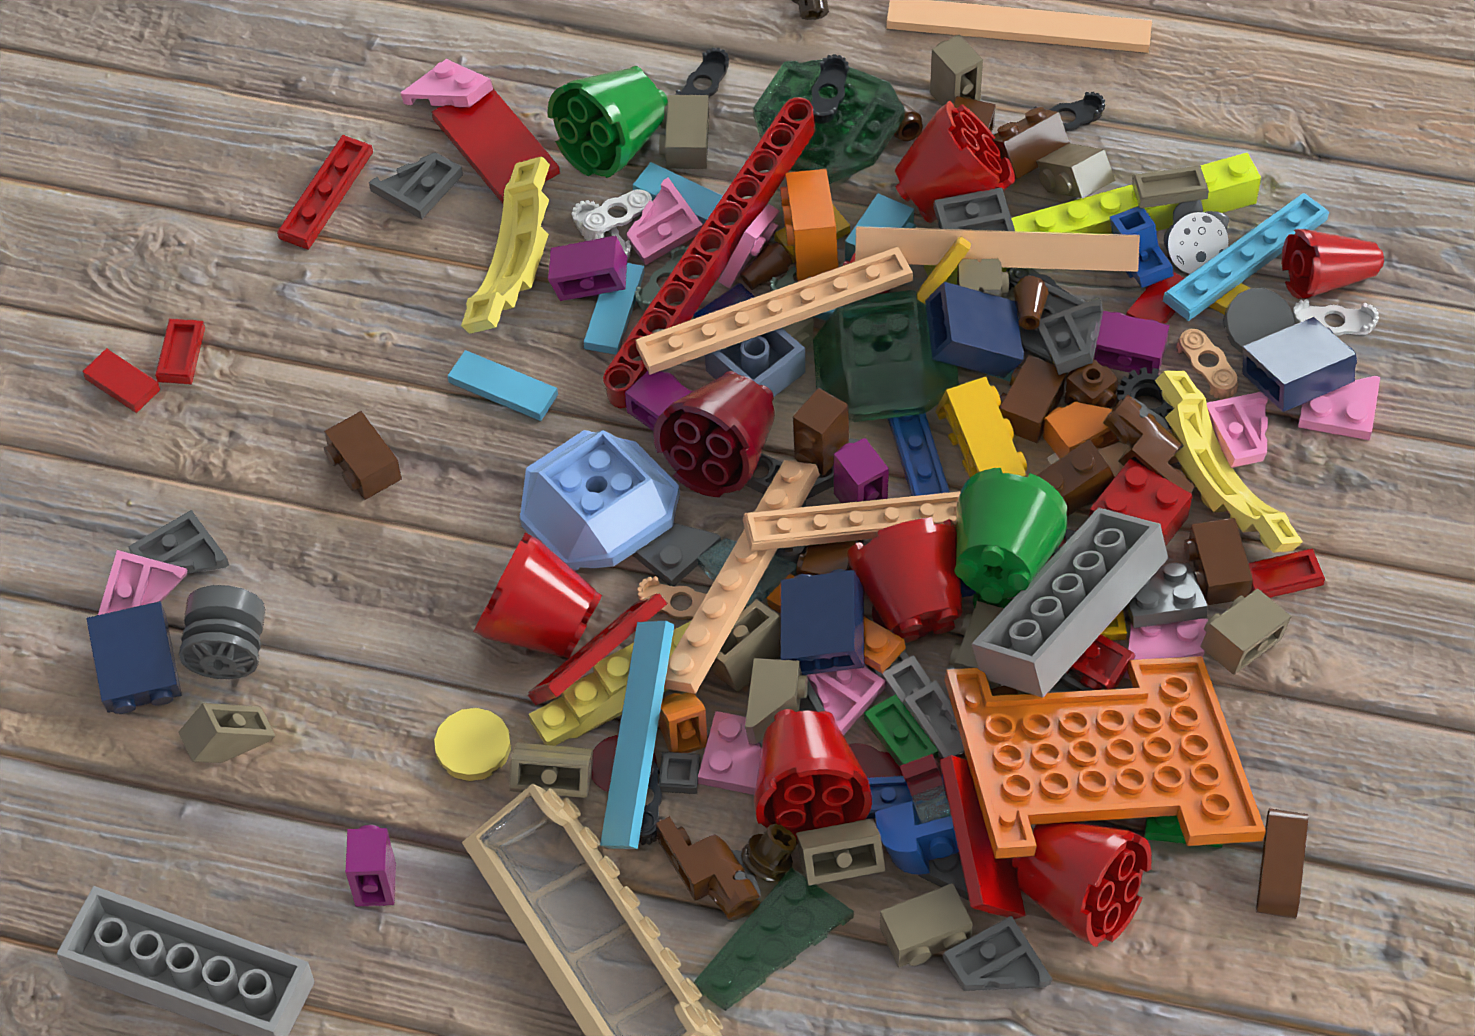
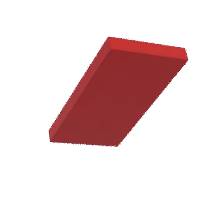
(491, 139)
(596, 649)
(989, 880)

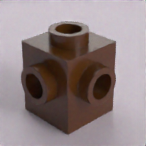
(1091, 385)

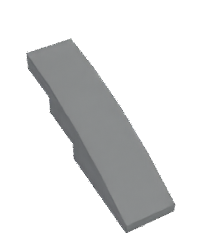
(925, 703)

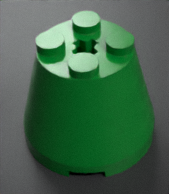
(606, 119)
(1006, 531)

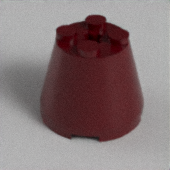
(716, 434)

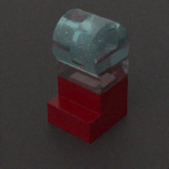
(927, 788)

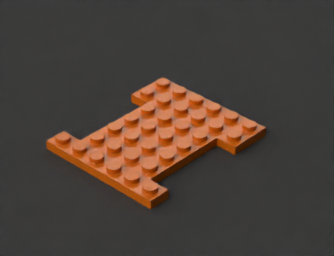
(1105, 756)

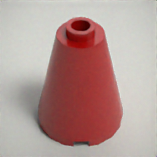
(1327, 262)

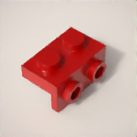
(1102, 664)

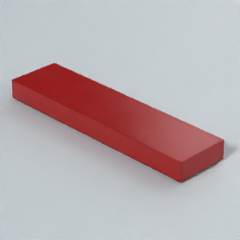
(325, 192)

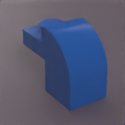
(1152, 261)
(914, 843)

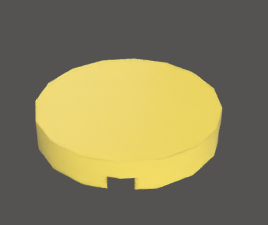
(472, 744)

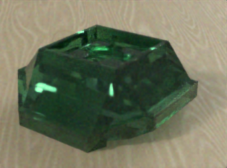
(857, 133)
(875, 382)

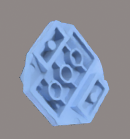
(597, 500)

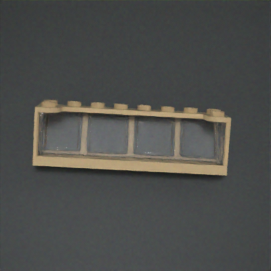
(584, 922)

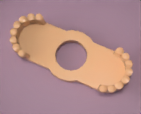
(1220, 377)
(652, 586)

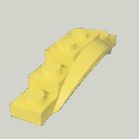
(517, 247)
(1210, 471)
(590, 699)

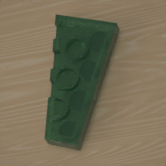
(771, 938)

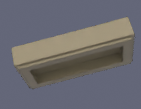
(1170, 186)

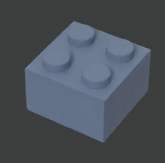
(767, 359)

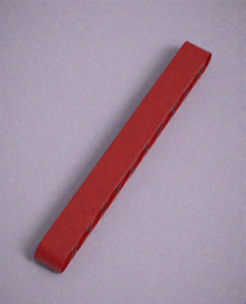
(716, 235)

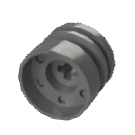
(222, 632)

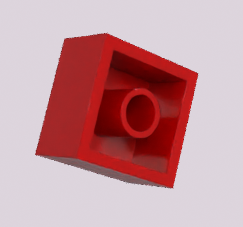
(1146, 496)

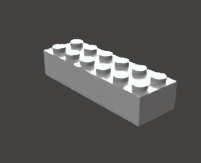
(1070, 601)
(185, 966)

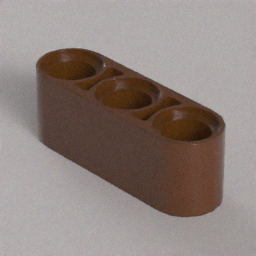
(1282, 863)

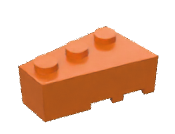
(810, 222)

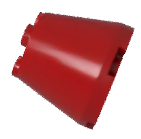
(951, 160)
(911, 576)
(538, 602)
(809, 774)
(1086, 877)

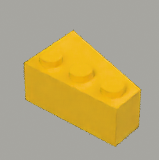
(980, 428)

